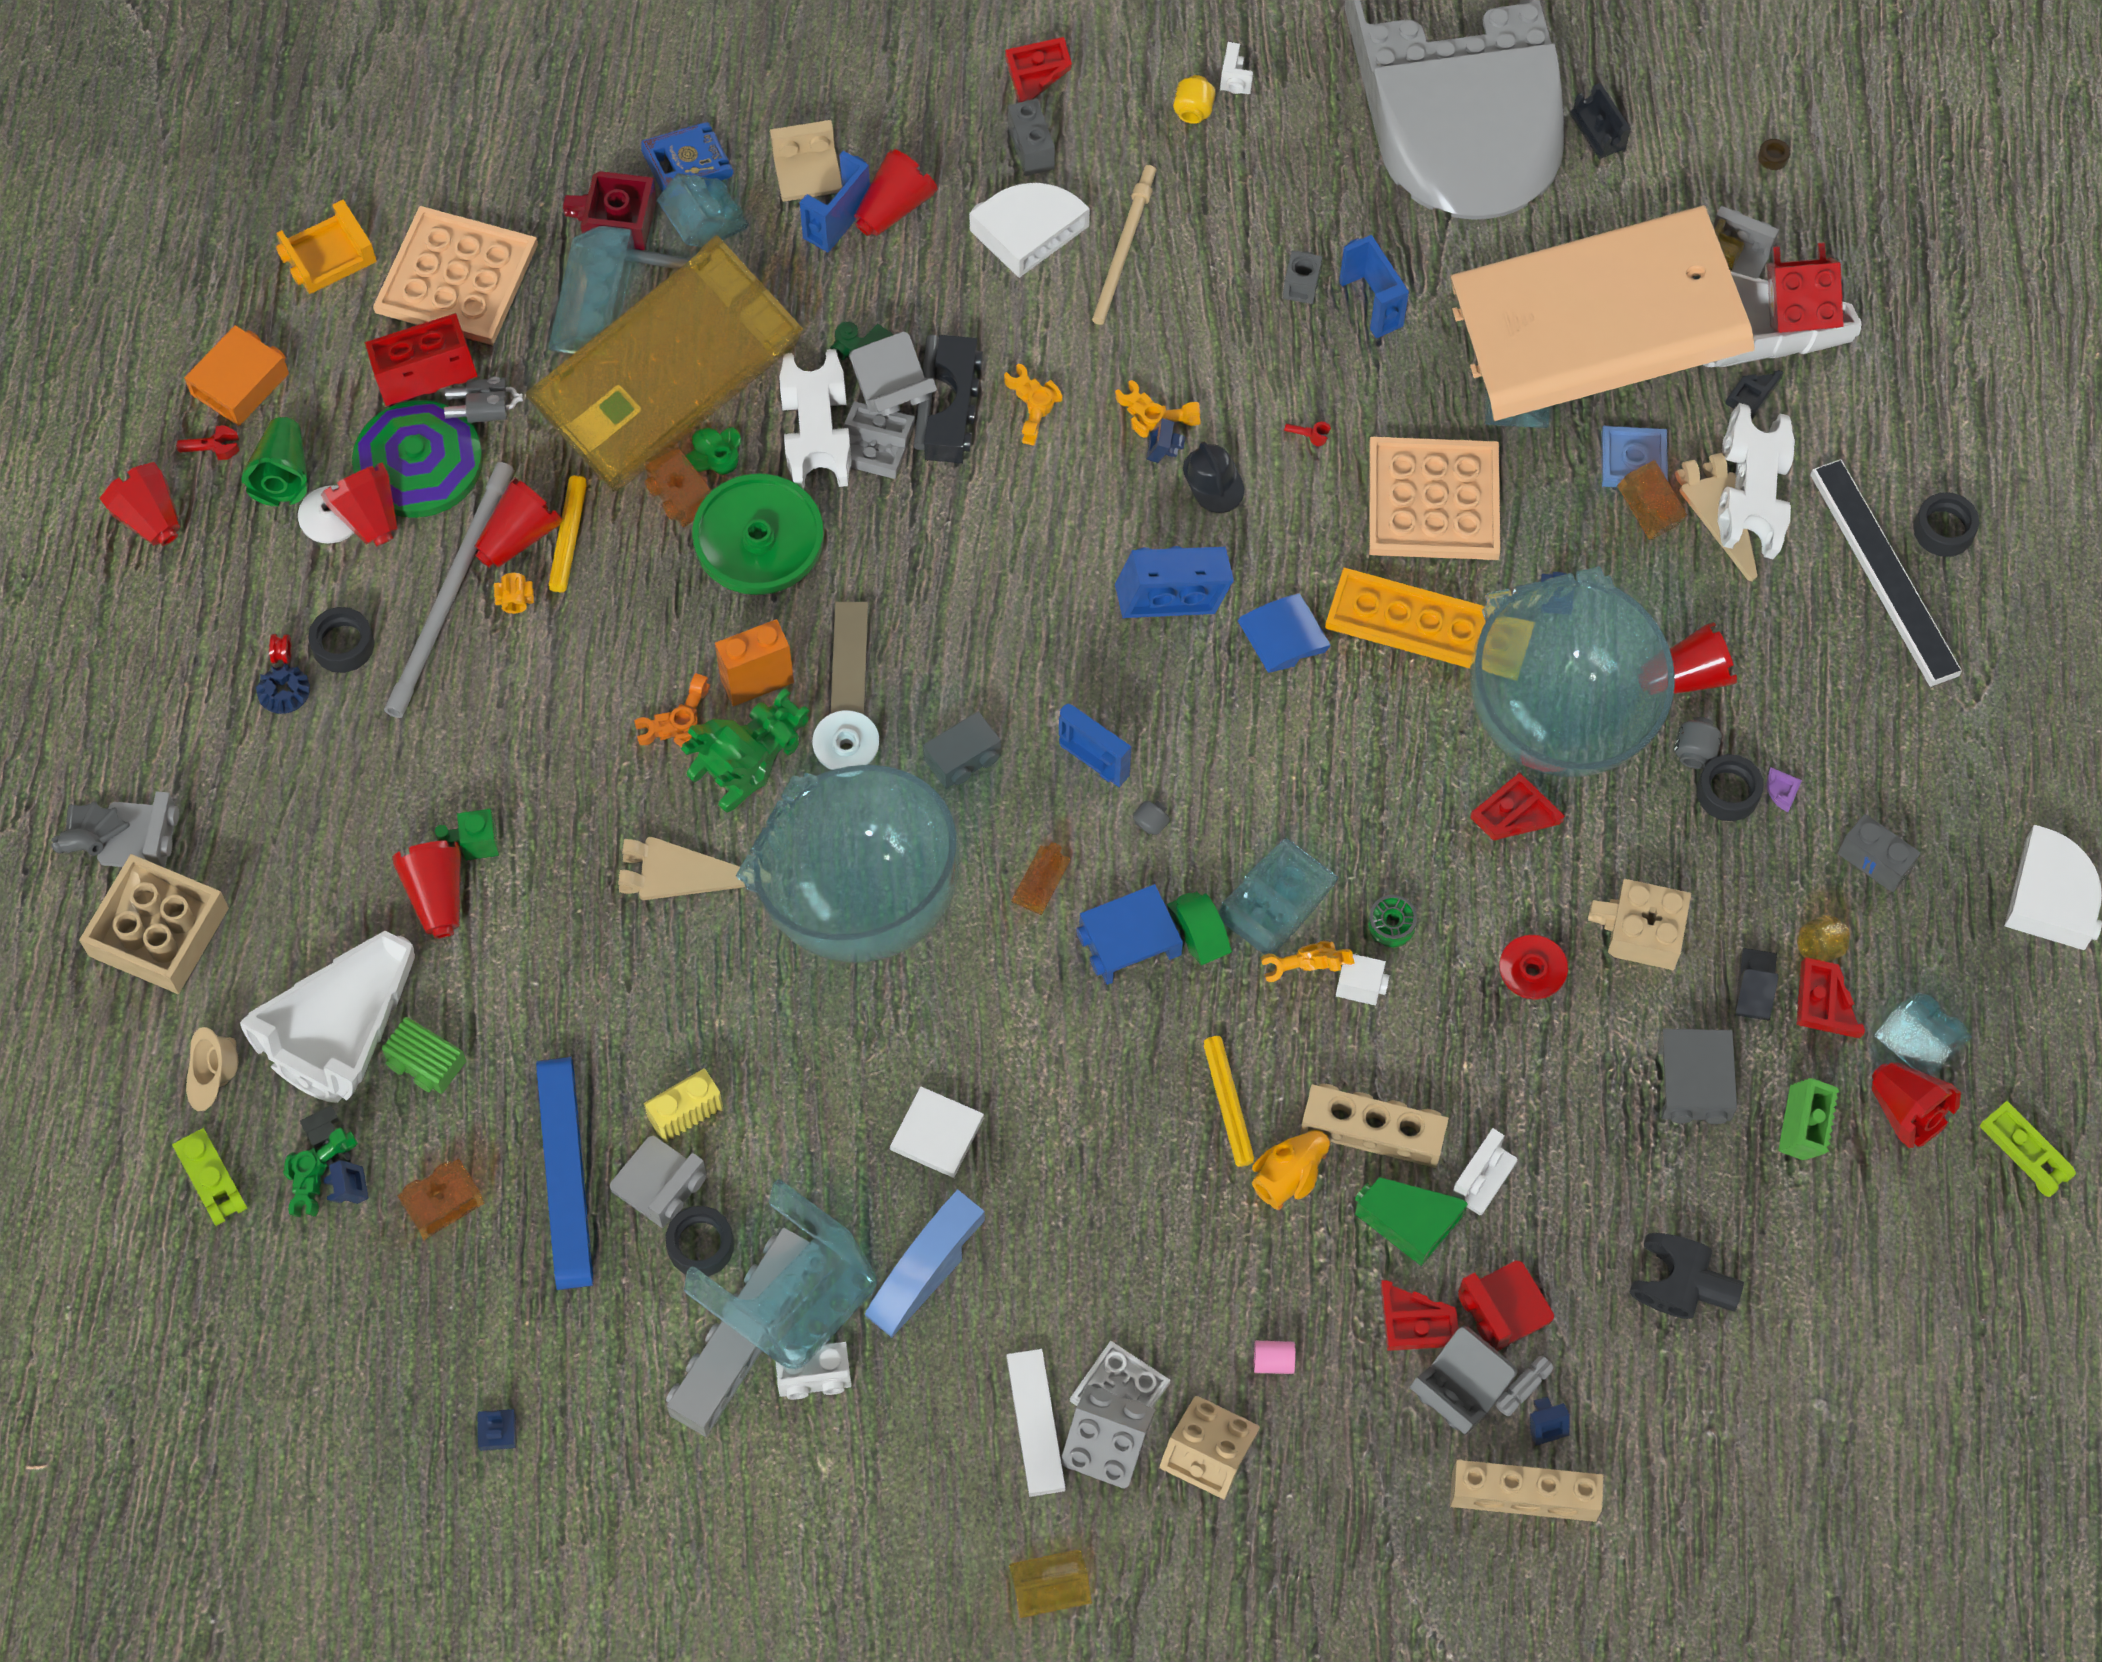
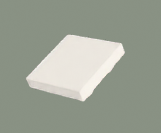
(937, 1132)
(1123, 1376)

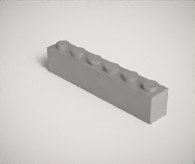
(728, 1355)

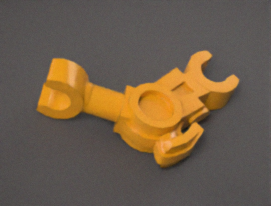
(1038, 400)
(1150, 413)
(1309, 958)

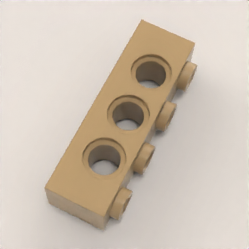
(1385, 1140)
(1526, 1490)

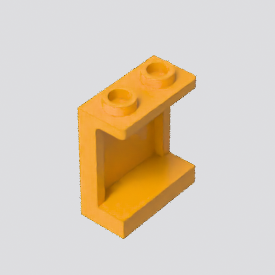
(327, 250)

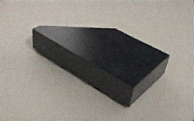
(1754, 391)

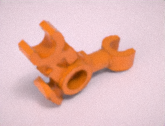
(679, 720)

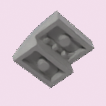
(878, 440)

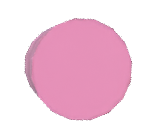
(1274, 1357)

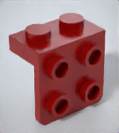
(1505, 1304)

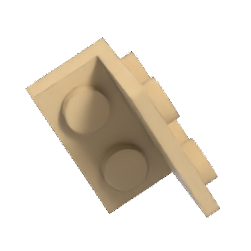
(805, 160)
(1208, 1446)

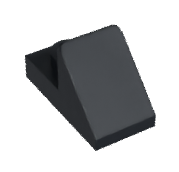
(1756, 984)

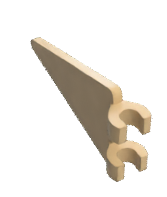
(1704, 500)
(673, 871)

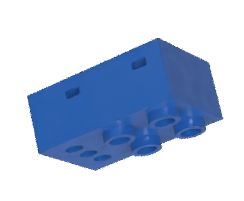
(1173, 581)

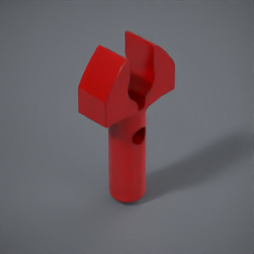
(214, 443)

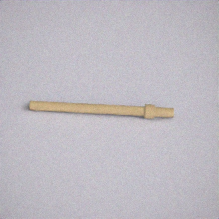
(1140, 196)

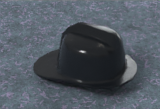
(1213, 478)

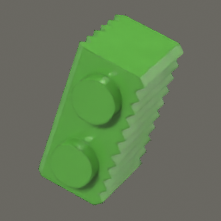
(423, 1056)
(1808, 1119)

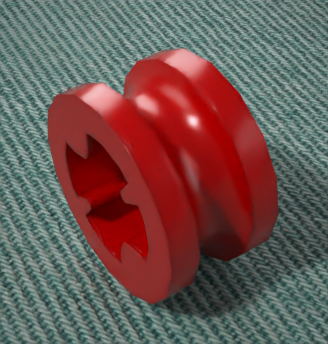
(280, 648)

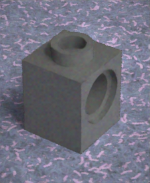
(1300, 287)

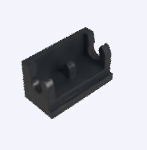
(1601, 122)

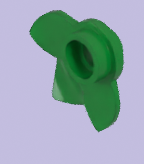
(715, 450)

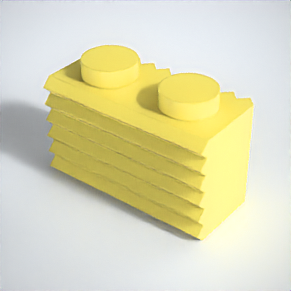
(684, 1105)

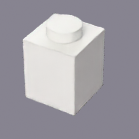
(1363, 980)

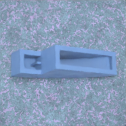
(925, 1263)

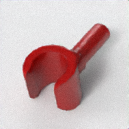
(1315, 438)

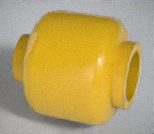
(1194, 99)

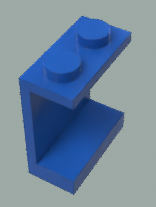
(825, 223)
(1367, 260)
(1128, 932)

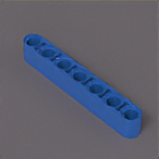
(564, 1173)

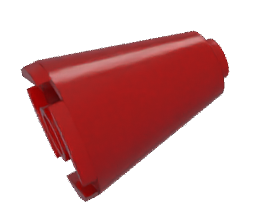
(893, 193)
(515, 525)
(1702, 661)
(433, 884)

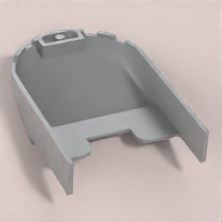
(1468, 117)

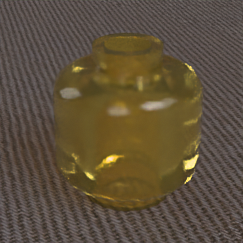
(1823, 939)

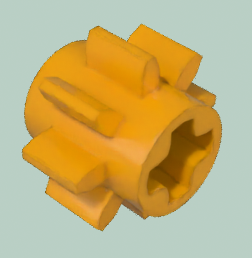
(514, 593)

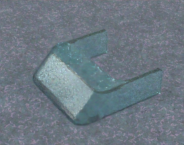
(807, 1298)

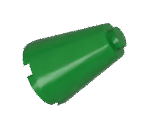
(277, 465)

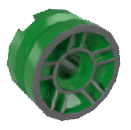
(1397, 909)

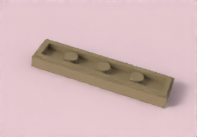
(849, 657)

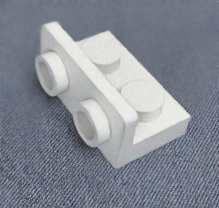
(1485, 1173)
(825, 1372)

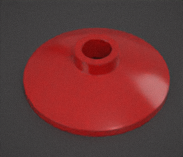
(1535, 953)

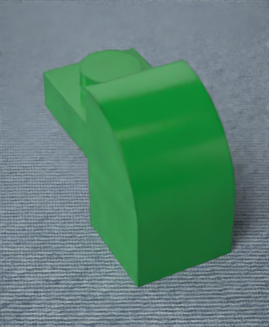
(1201, 926)

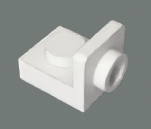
(1233, 77)

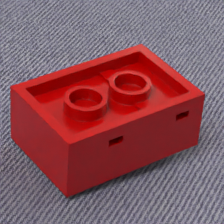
(420, 359)

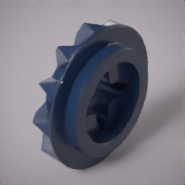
(284, 701)

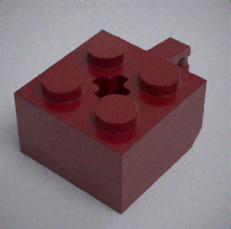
(616, 202)

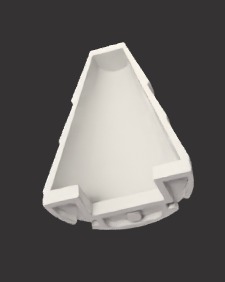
(1772, 344)
(333, 1019)

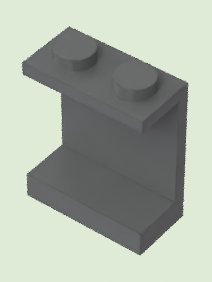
(1698, 1075)

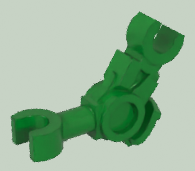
(309, 1166)

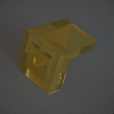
(1731, 247)

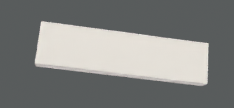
(1035, 1423)

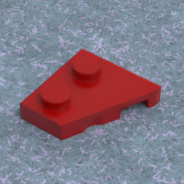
(1037, 66)
(1825, 1000)

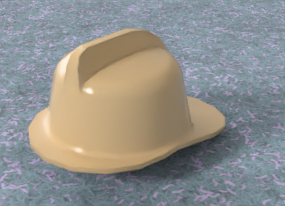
(210, 1067)

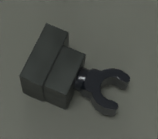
(319, 1128)

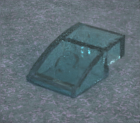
(1277, 897)

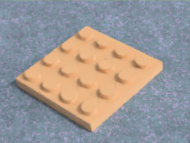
(456, 268)
(1434, 498)

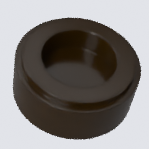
(1774, 154)

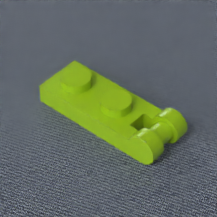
(2027, 1148)
(209, 1175)

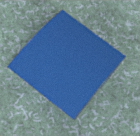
(1284, 632)

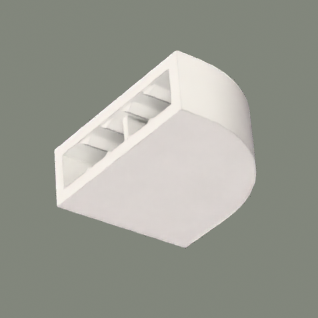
(1028, 223)
(2055, 891)

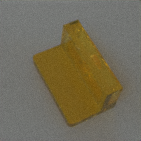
(1050, 1583)

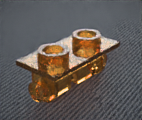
(1041, 878)

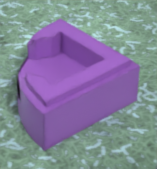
(1782, 788)

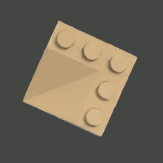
(154, 923)

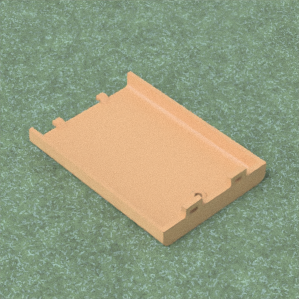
(1601, 313)

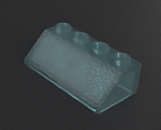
(592, 286)

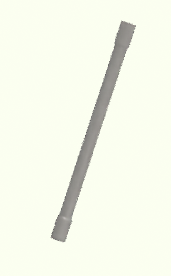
(405, 686)

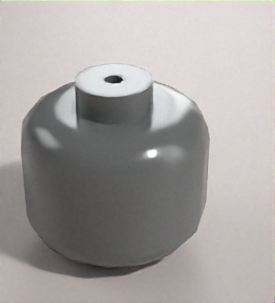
(1151, 817)

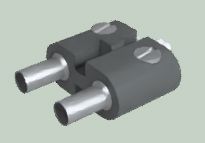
(484, 400)

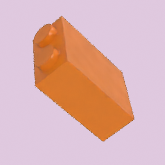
(237, 375)
(754, 662)

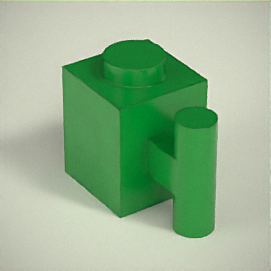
(474, 834)

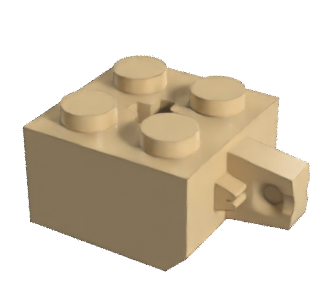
(1629, 920)

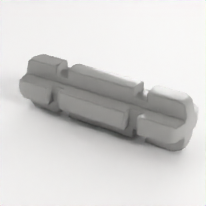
(1524, 1385)

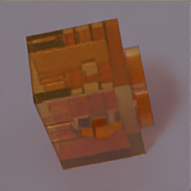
(677, 486)
(1652, 500)
(431, 1214)

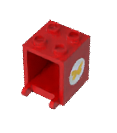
(1805, 293)

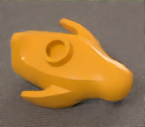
(1290, 1168)

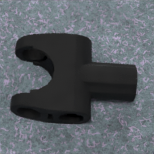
(1688, 1278)

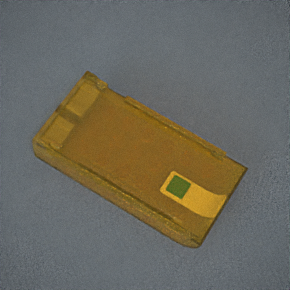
(666, 365)

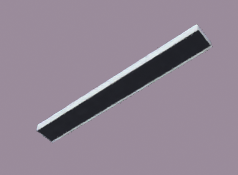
(1886, 573)

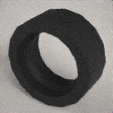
(1952, 504)
(335, 618)
(1741, 767)
(695, 1215)

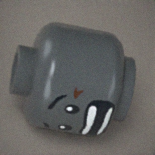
(1697, 742)

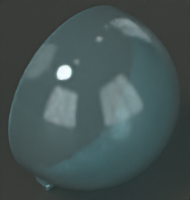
(1570, 674)
(856, 862)

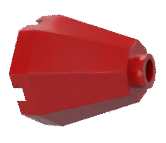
(144, 504)
(365, 504)
(1914, 1102)

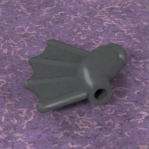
(88, 829)

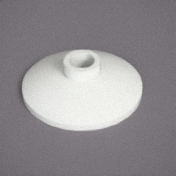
(320, 524)
(845, 728)

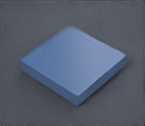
(1629, 449)

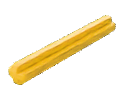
(567, 534)
(1228, 1101)

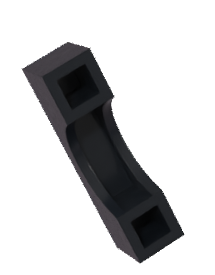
(947, 431)

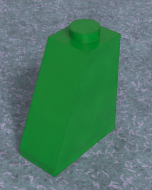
(1409, 1216)

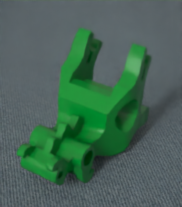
(745, 754)

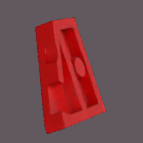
(1516, 810)
(1415, 1320)

